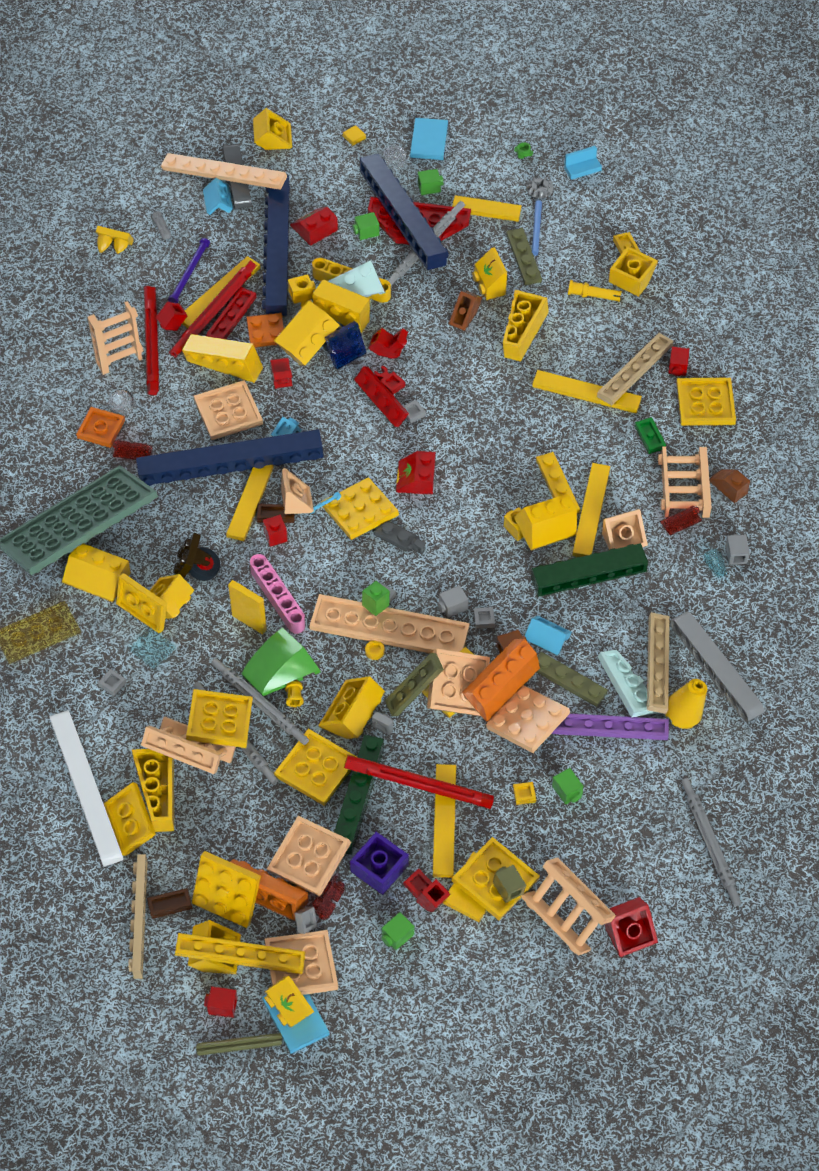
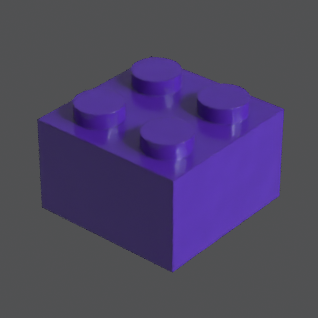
(379, 863)

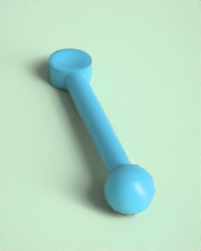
(337, 496)

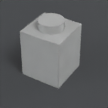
(737, 549)
(453, 601)

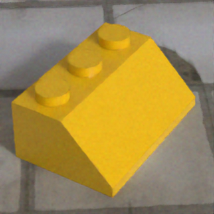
(306, 333)
(548, 521)
(95, 571)
(352, 707)

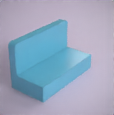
(582, 163)
(217, 196)
(547, 634)

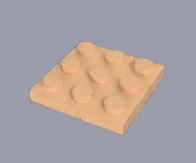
(228, 410)
(458, 673)
(528, 719)
(309, 855)
(319, 967)

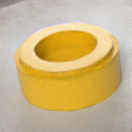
(374, 650)

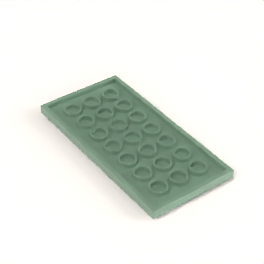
(76, 519)

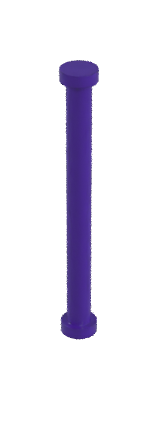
(203, 244)

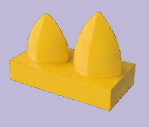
(107, 235)

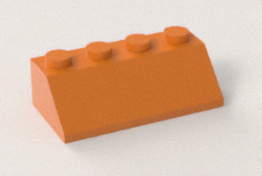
(502, 678)
(277, 893)

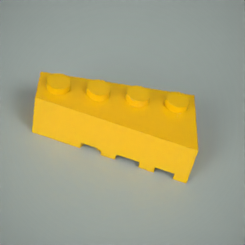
(524, 321)
(224, 356)
(157, 784)

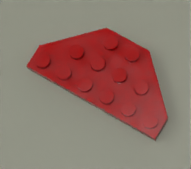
(432, 213)

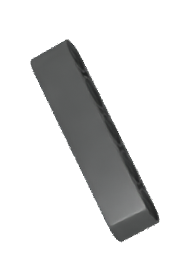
(239, 191)

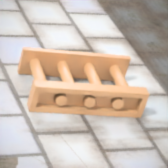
(99, 338)
(700, 474)
(172, 742)
(585, 900)

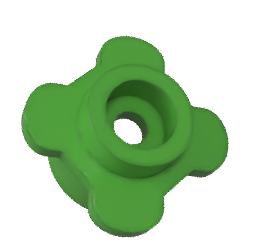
(523, 150)

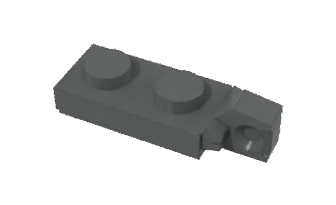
(399, 537)

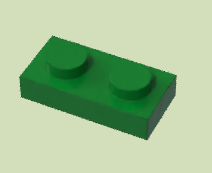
(650, 435)

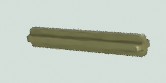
(239, 1044)

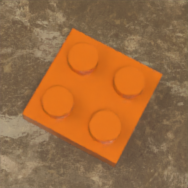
(264, 329)
(100, 427)

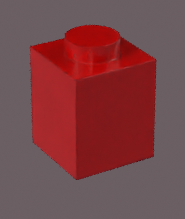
(171, 316)
(678, 361)
(275, 530)
(221, 1002)

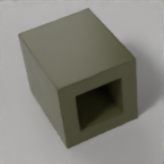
(509, 883)

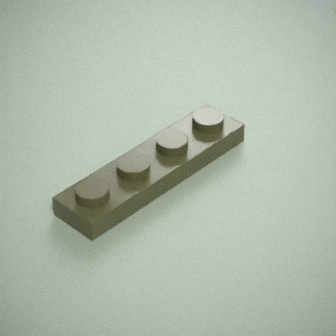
(524, 256)
(571, 680)
(414, 684)

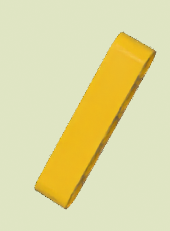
(327, 270)

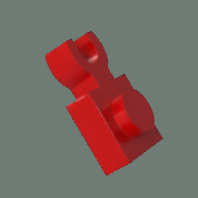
(391, 381)

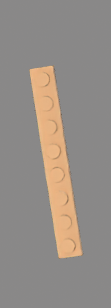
(224, 171)

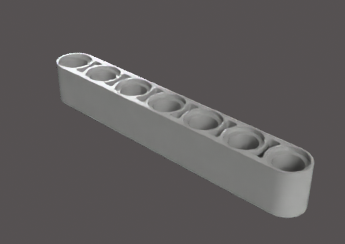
(717, 666)

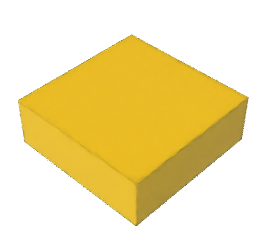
(354, 135)
(524, 793)

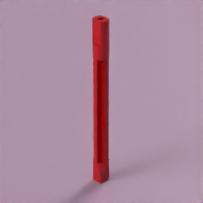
(214, 307)
(151, 340)
(418, 781)

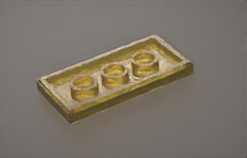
(37, 632)

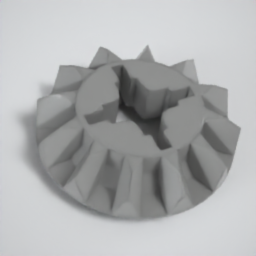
(541, 192)

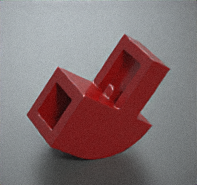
(388, 345)
(281, 373)
(428, 894)

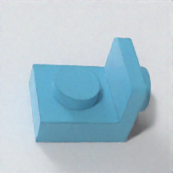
(286, 426)

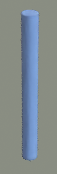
(536, 229)

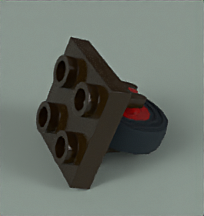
(199, 562)

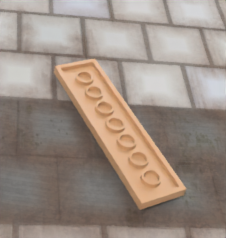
(390, 626)

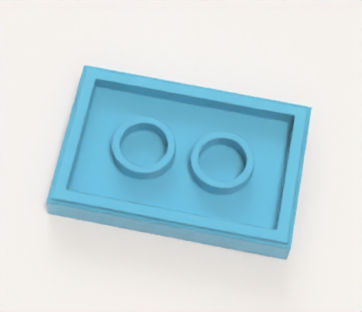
(429, 139)
(303, 1033)

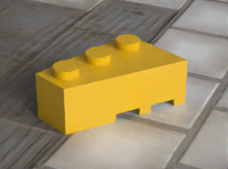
(342, 304)

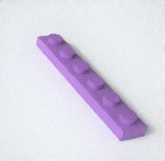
(614, 727)

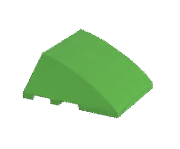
(278, 663)

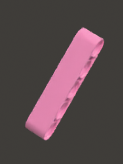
(281, 600)

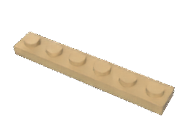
(635, 369)
(658, 663)
(138, 907)

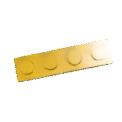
(555, 477)

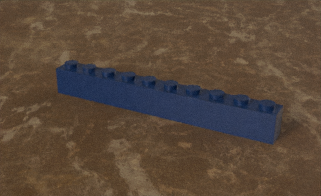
(403, 212)
(276, 250)
(230, 457)

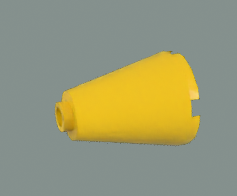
(687, 704)

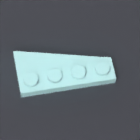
(360, 280)
(626, 683)

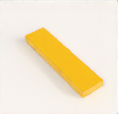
(490, 208)

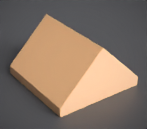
(295, 494)
(624, 530)

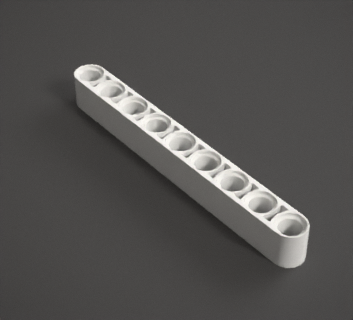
(86, 788)

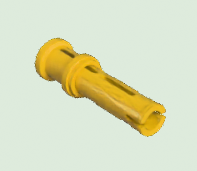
(585, 290)
(294, 693)

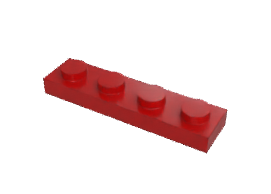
(232, 314)
(381, 396)

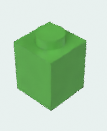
(430, 181)
(366, 226)
(375, 598)
(567, 786)
(397, 931)

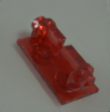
(129, 450)
(681, 520)
(322, 904)

